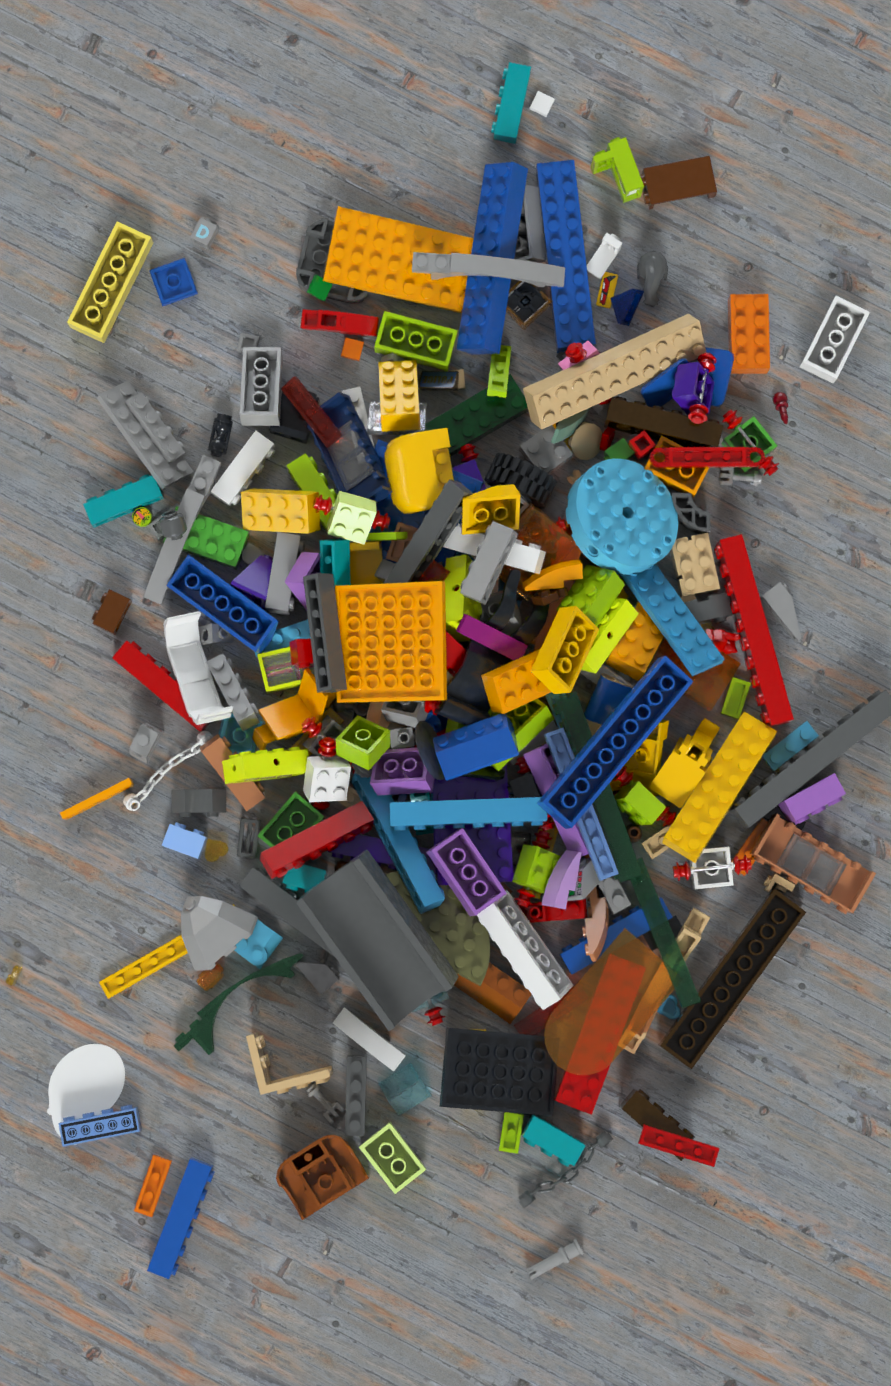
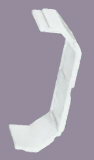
(192, 670)

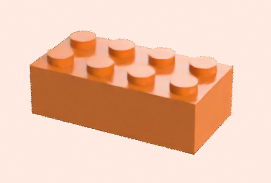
(749, 333)

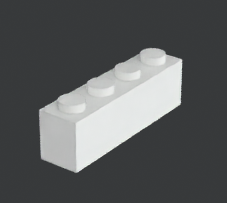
(243, 468)

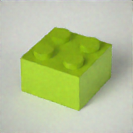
(363, 742)

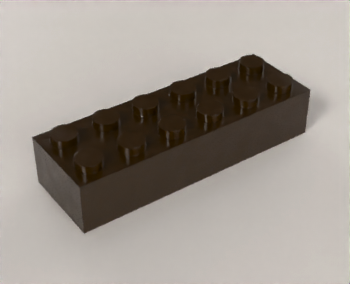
(657, 422)

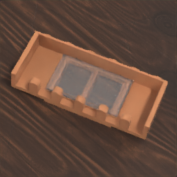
(812, 864)

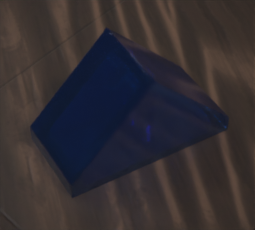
(626, 305)

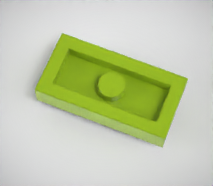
(511, 1132)

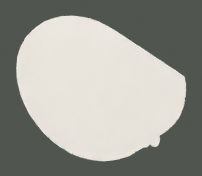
(85, 1083)

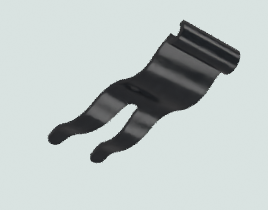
(465, 691)

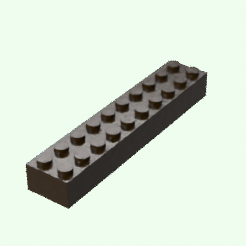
(732, 978)

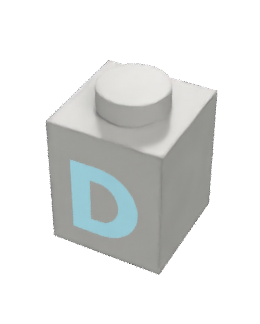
(204, 233)

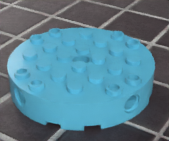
(622, 516)

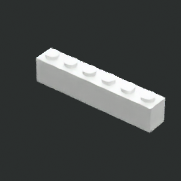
(520, 556)

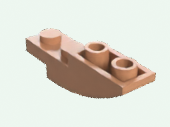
(596, 925)

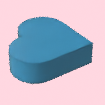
(669, 1008)

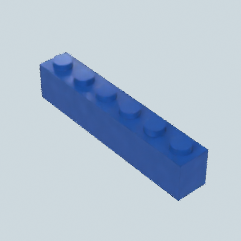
(575, 956)
(180, 1218)

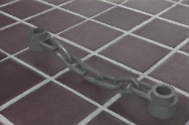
(602, 1140)

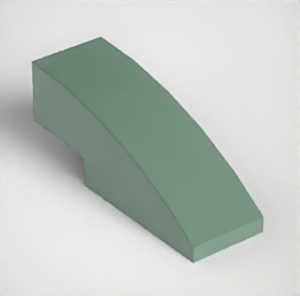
(568, 426)

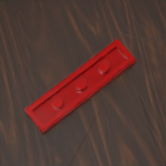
(678, 1145)

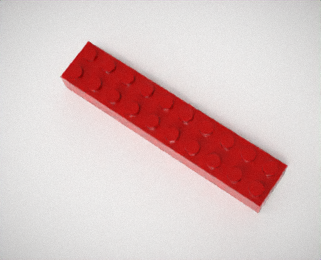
(754, 631)

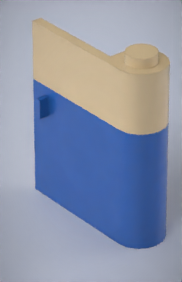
(604, 700)

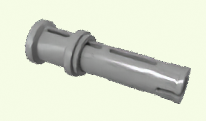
(563, 1255)

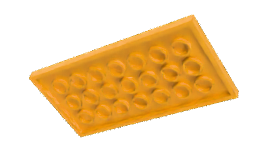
(378, 257)

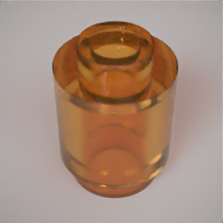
(209, 978)

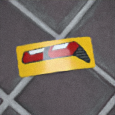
(607, 289)

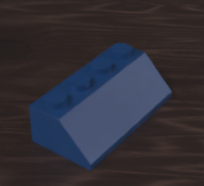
(476, 746)

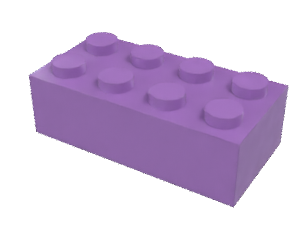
(466, 872)

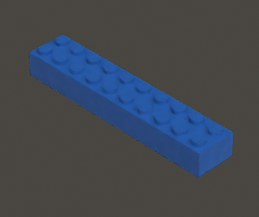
(496, 237)
(565, 249)
(615, 742)

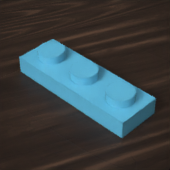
(790, 746)

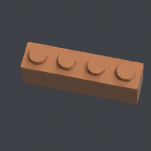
(218, 750)

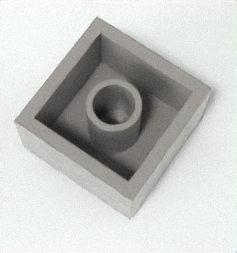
(543, 453)

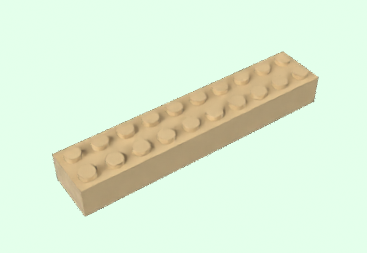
(613, 371)

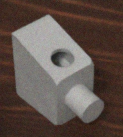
(145, 742)

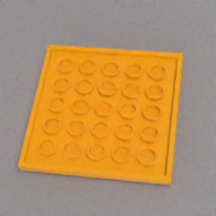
(393, 641)

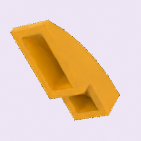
(554, 576)

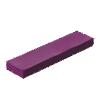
(491, 637)

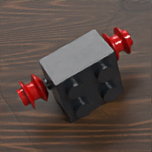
(525, 787)

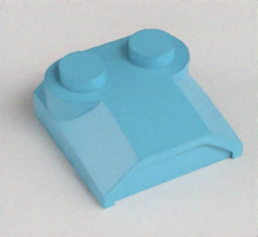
(240, 740)
(259, 945)

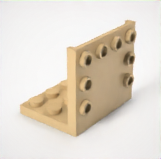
(261, 1062)

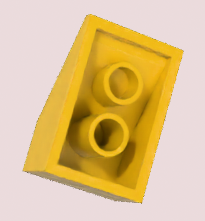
(492, 504)

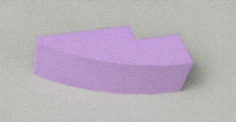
(562, 880)

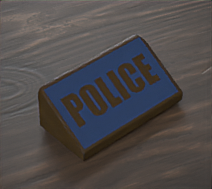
(439, 380)

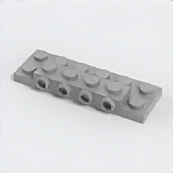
(146, 433)

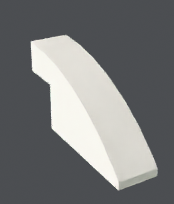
(369, 1039)

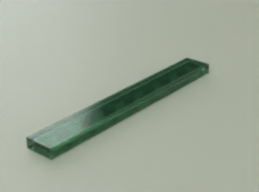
(664, 938)

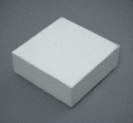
(542, 103)

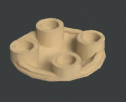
(586, 441)

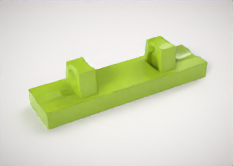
(499, 372)

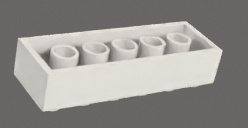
(525, 951)

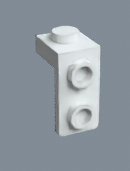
(604, 255)

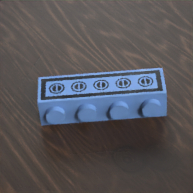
(99, 1126)

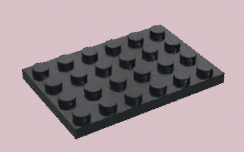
(497, 1072)

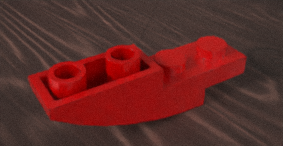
(339, 322)
(539, 913)

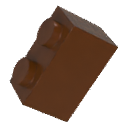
(111, 612)

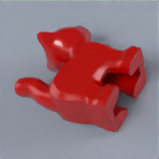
(723, 640)

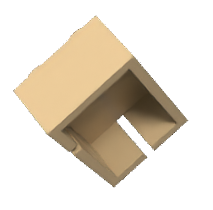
(695, 564)

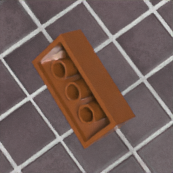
(497, 993)

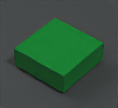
(319, 288)

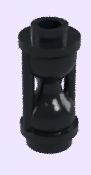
(221, 425)

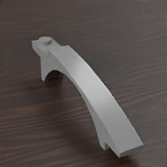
(478, 265)
(190, 506)

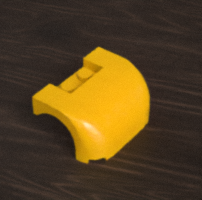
(418, 469)

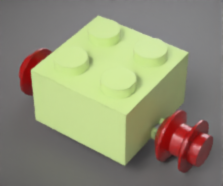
(351, 516)

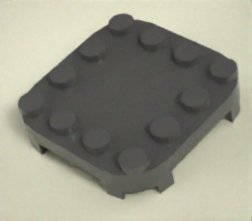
(314, 259)

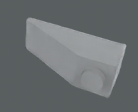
(782, 607)

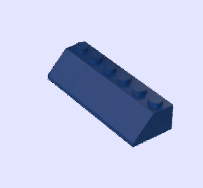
(223, 604)

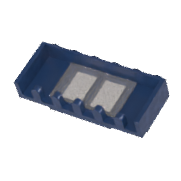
(352, 458)

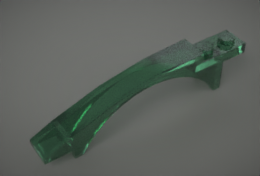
(202, 1030)

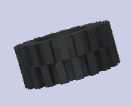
(529, 480)

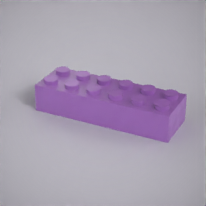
(545, 774)

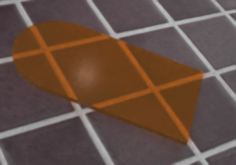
(607, 1007)

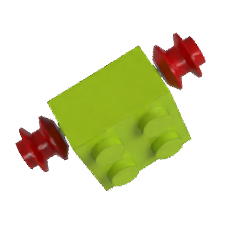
(639, 802)
(534, 868)

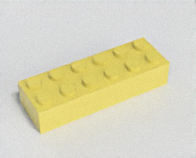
(110, 282)

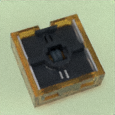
(526, 303)

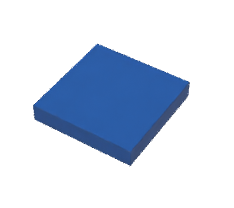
(173, 282)

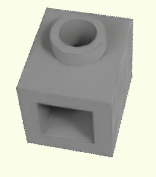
(402, 737)

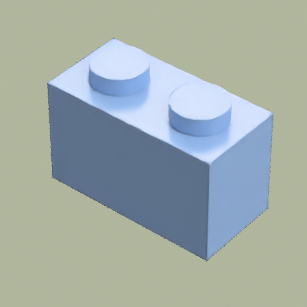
(185, 841)

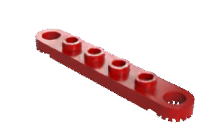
(706, 457)

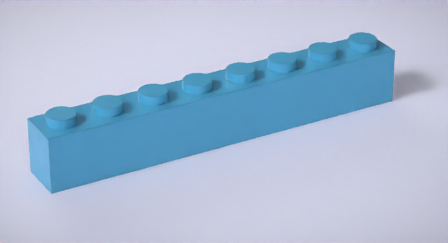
(466, 812)
(402, 849)

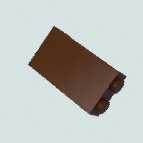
(678, 181)

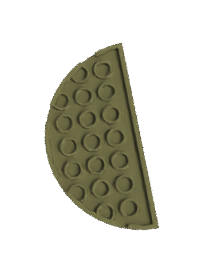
(454, 932)

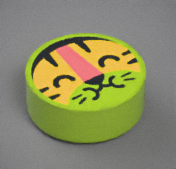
(142, 517)

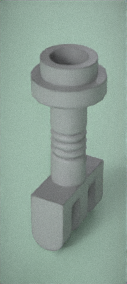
(756, 477)
(313, 1090)

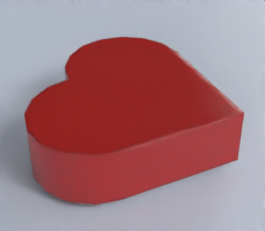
(607, 438)

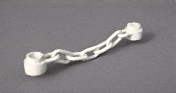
(132, 801)

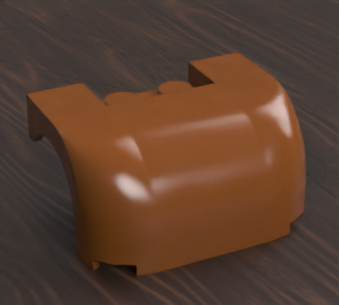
(320, 1174)

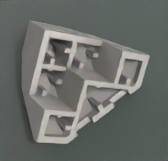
(213, 929)

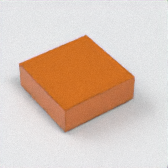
(352, 349)

